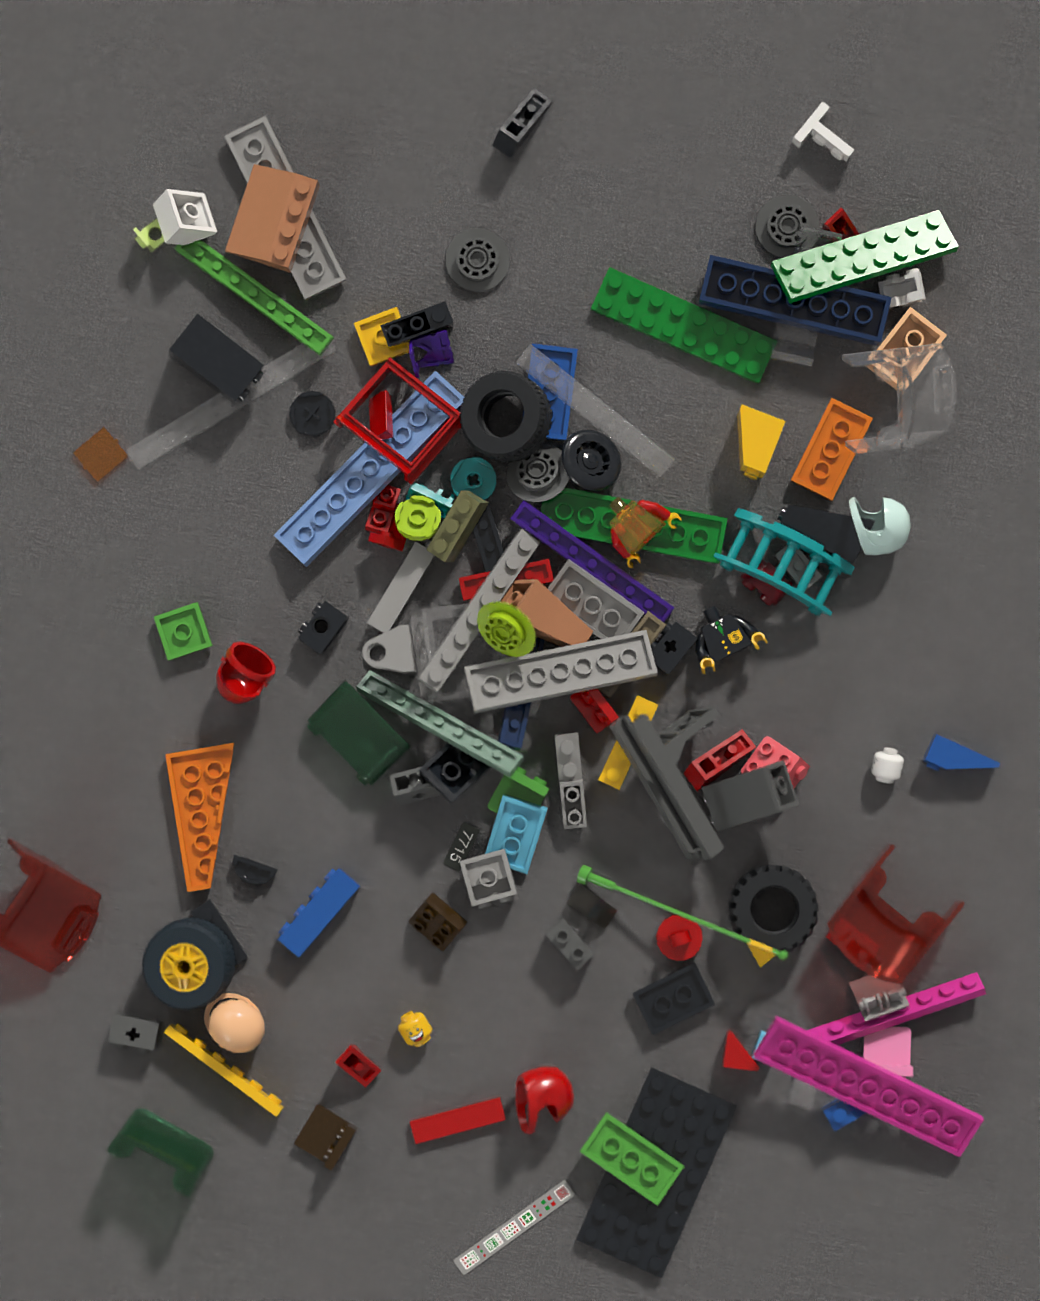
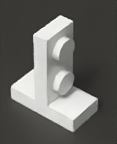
(823, 135)

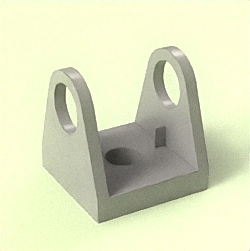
(398, 649)

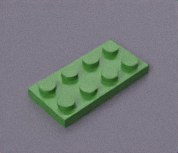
(631, 1158)

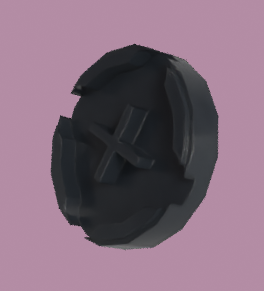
(312, 414)

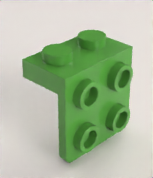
(519, 787)

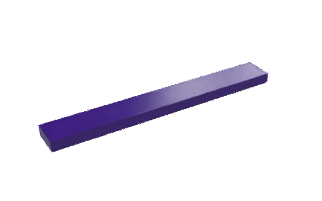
(590, 560)

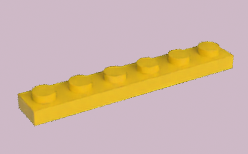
(217, 1063)

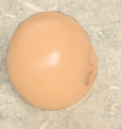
(235, 1023)

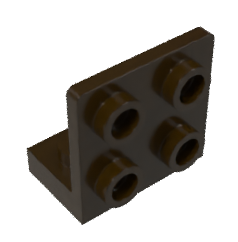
(325, 1136)

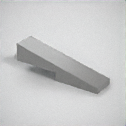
(401, 588)

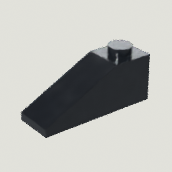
(521, 123)

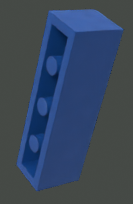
(318, 912)

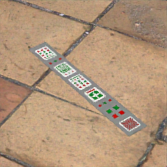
(514, 1227)

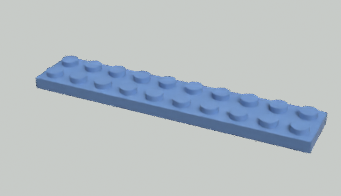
(365, 475)

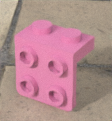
(890, 1050)

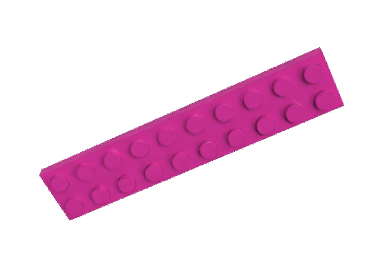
(868, 1086)

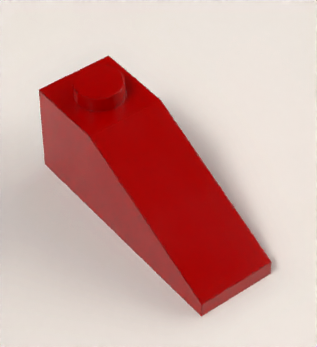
(718, 760)

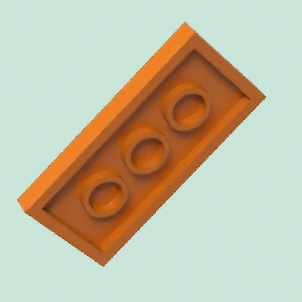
(826, 454)

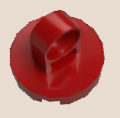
(679, 938)

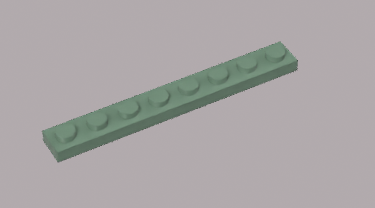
(440, 723)

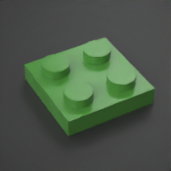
(183, 631)

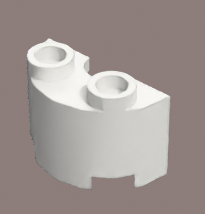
(903, 290)

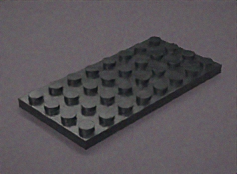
(690, 1129)

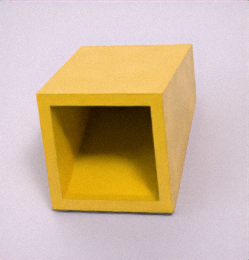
(757, 440)

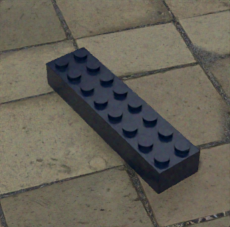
(758, 294)

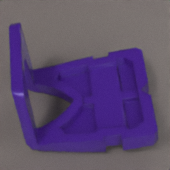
(437, 350)

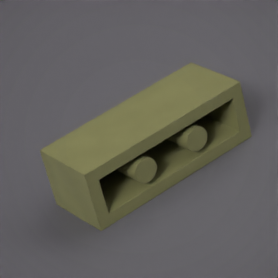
(457, 526)

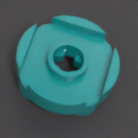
(470, 467)

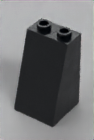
(216, 360)

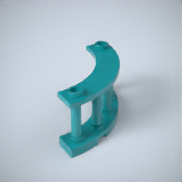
(794, 542)

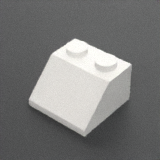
(184, 217)

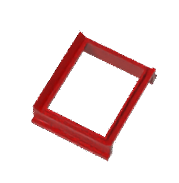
(434, 446)

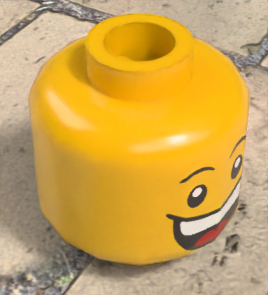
(415, 1028)

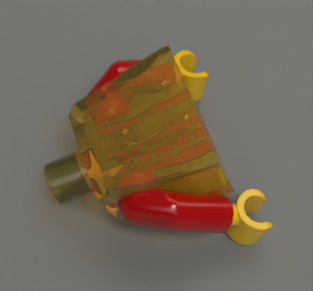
(637, 525)

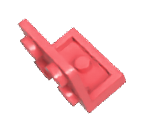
(770, 752)

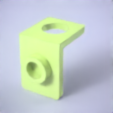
(143, 237)

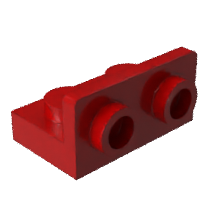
(594, 709)

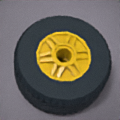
(168, 969)

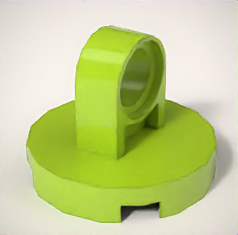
(417, 518)

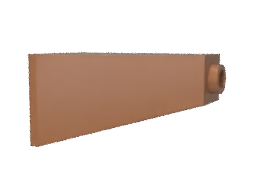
(547, 613)

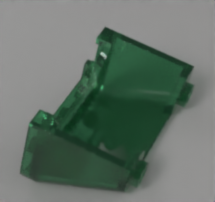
(358, 733)
(166, 1143)

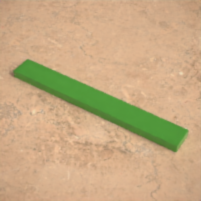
(256, 295)

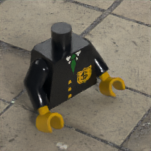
(724, 637)

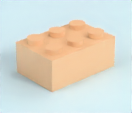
(908, 332)

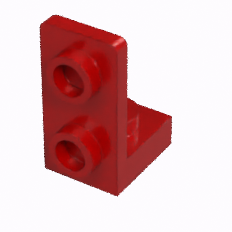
(391, 539)

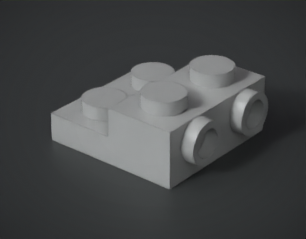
(488, 878)

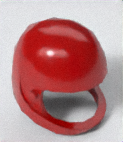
(244, 673)
(542, 1088)

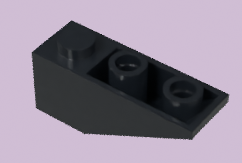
(417, 324)

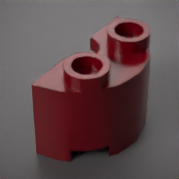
(770, 594)

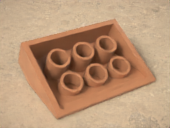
(273, 217)

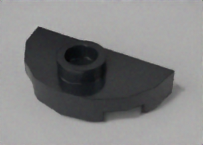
(252, 871)

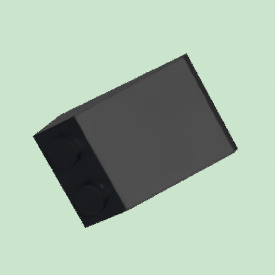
(453, 772)

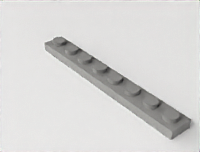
(466, 626)

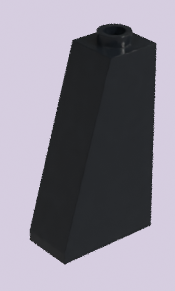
(827, 528)

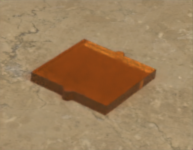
(100, 454)

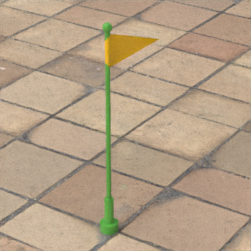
(760, 951)

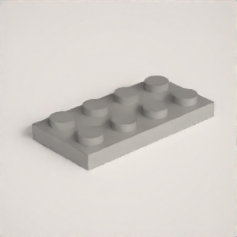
(594, 602)

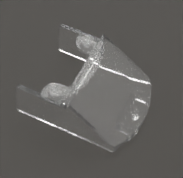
(923, 392)

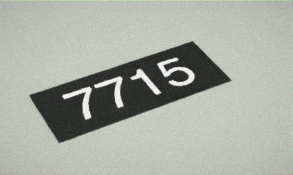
(461, 846)

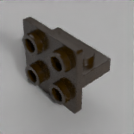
(437, 921)

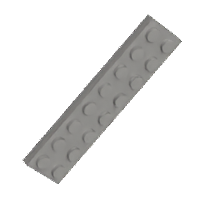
(315, 262)
(560, 671)

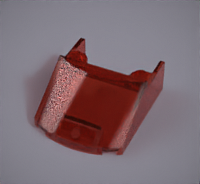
(49, 914)
(877, 935)

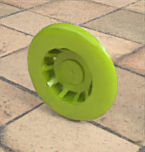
(506, 629)

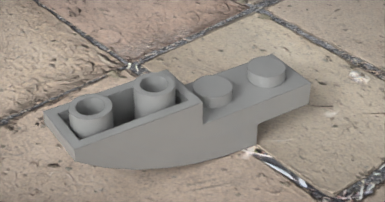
(570, 780)

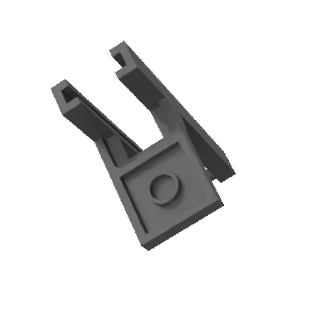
(655, 762)

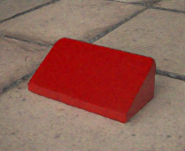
(381, 415)

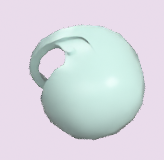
(889, 530)

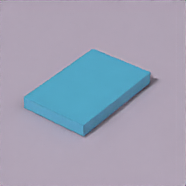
(517, 831)

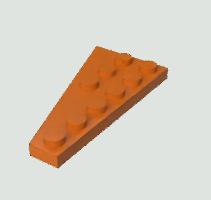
(199, 796)

